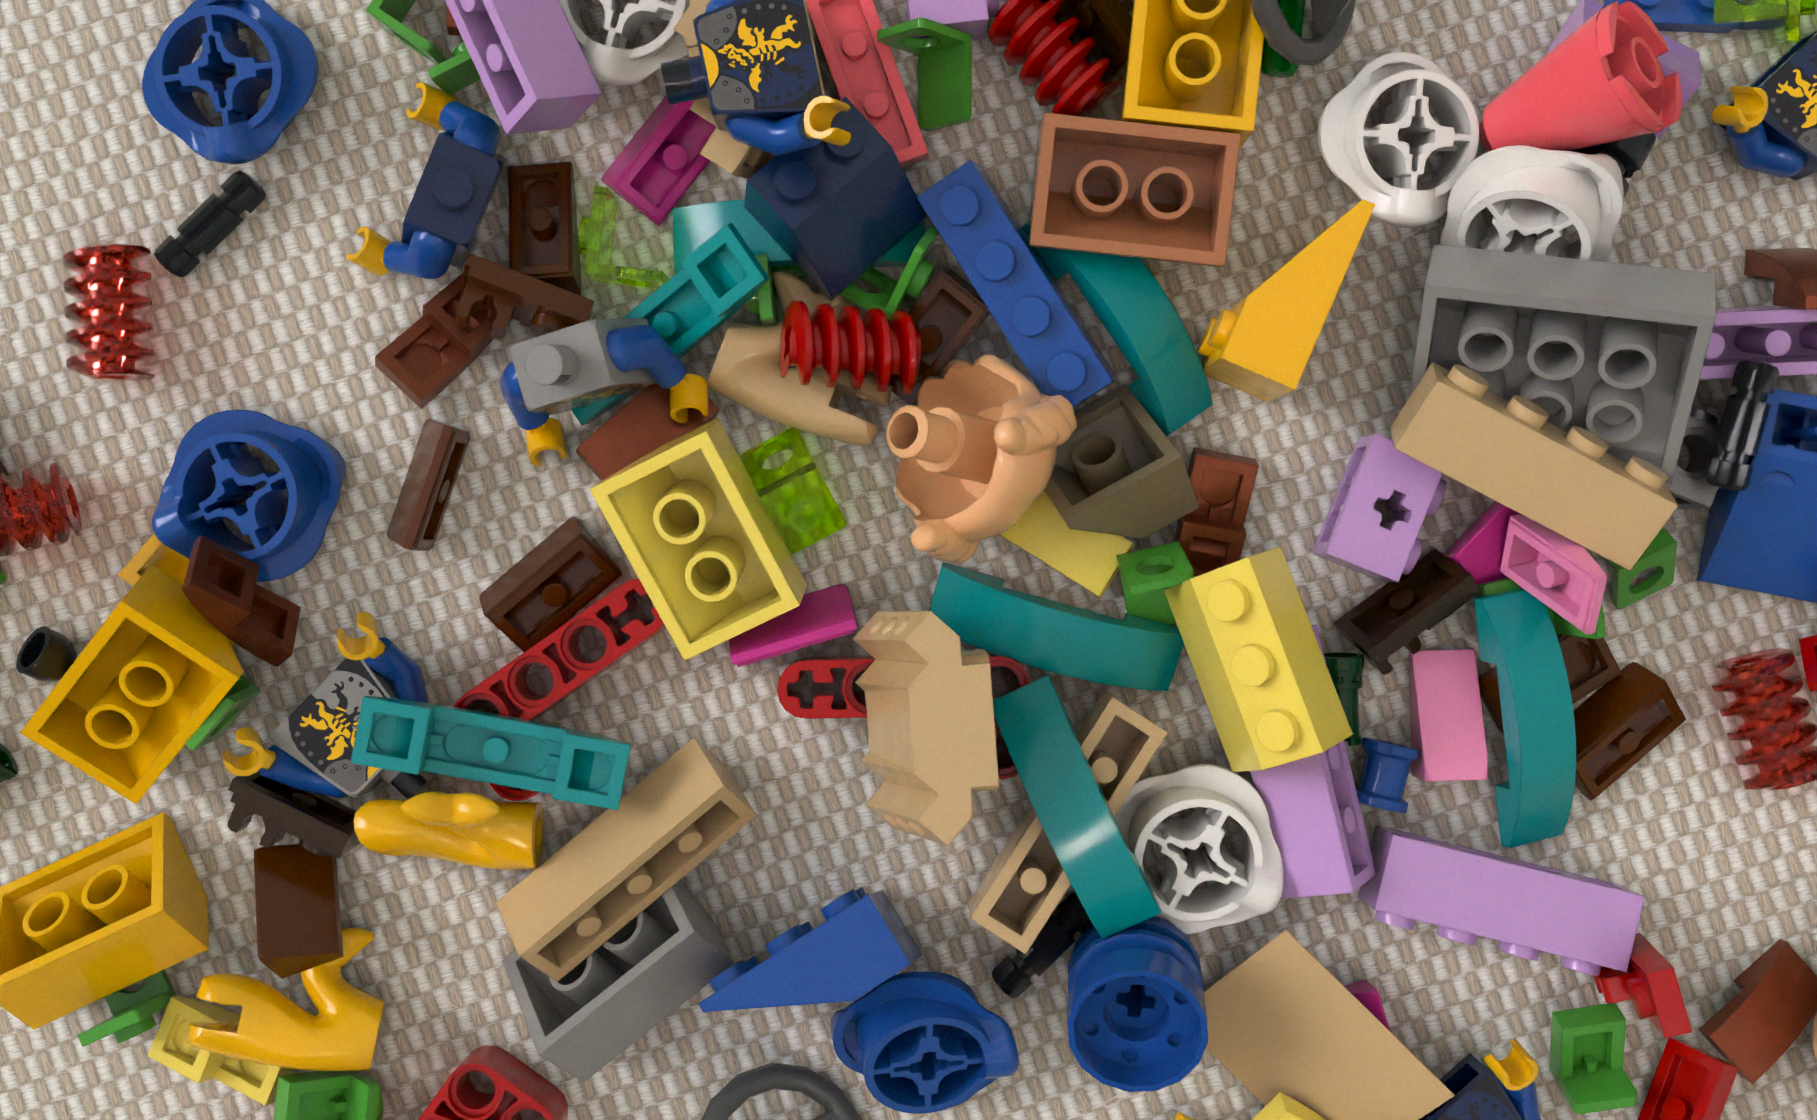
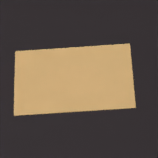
(1300, 1032)

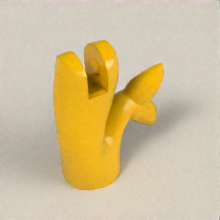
(455, 829)
(283, 1033)

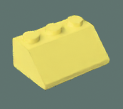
(700, 540)
(1258, 663)

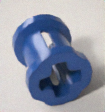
(1385, 774)

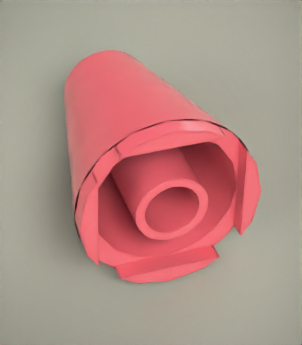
(1589, 88)

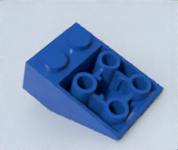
(1769, 531)
(832, 963)

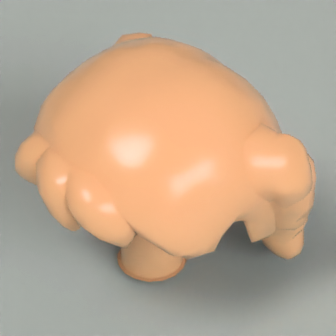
(975, 453)

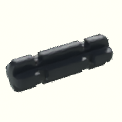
(210, 224)
(1742, 425)
(1056, 936)

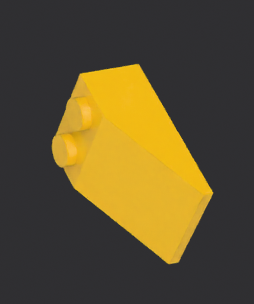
(1272, 330)

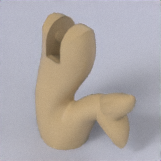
(750, 376)

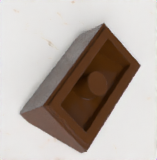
(428, 486)
(549, 585)
(1621, 726)
(296, 909)

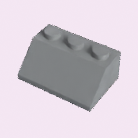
(622, 985)

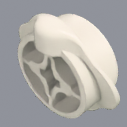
(621, 66)
(1414, 85)
(1534, 200)
(1243, 885)

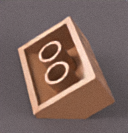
(1133, 189)

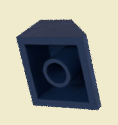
(836, 204)

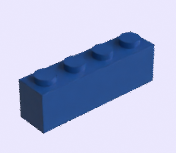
(1016, 285)

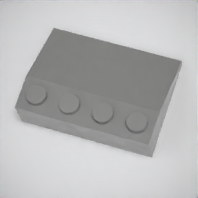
(1578, 338)

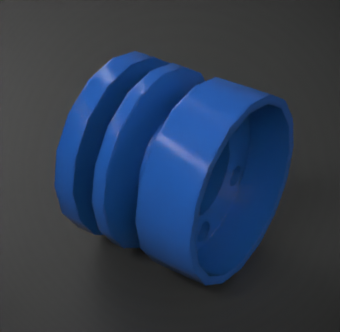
(1136, 1006)

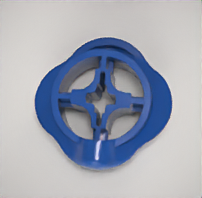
(245, 131)
(218, 472)
(923, 1042)

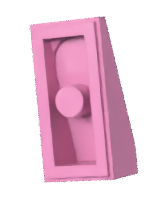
(1554, 571)
(1447, 716)

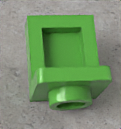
(1590, 1058)
(328, 1096)

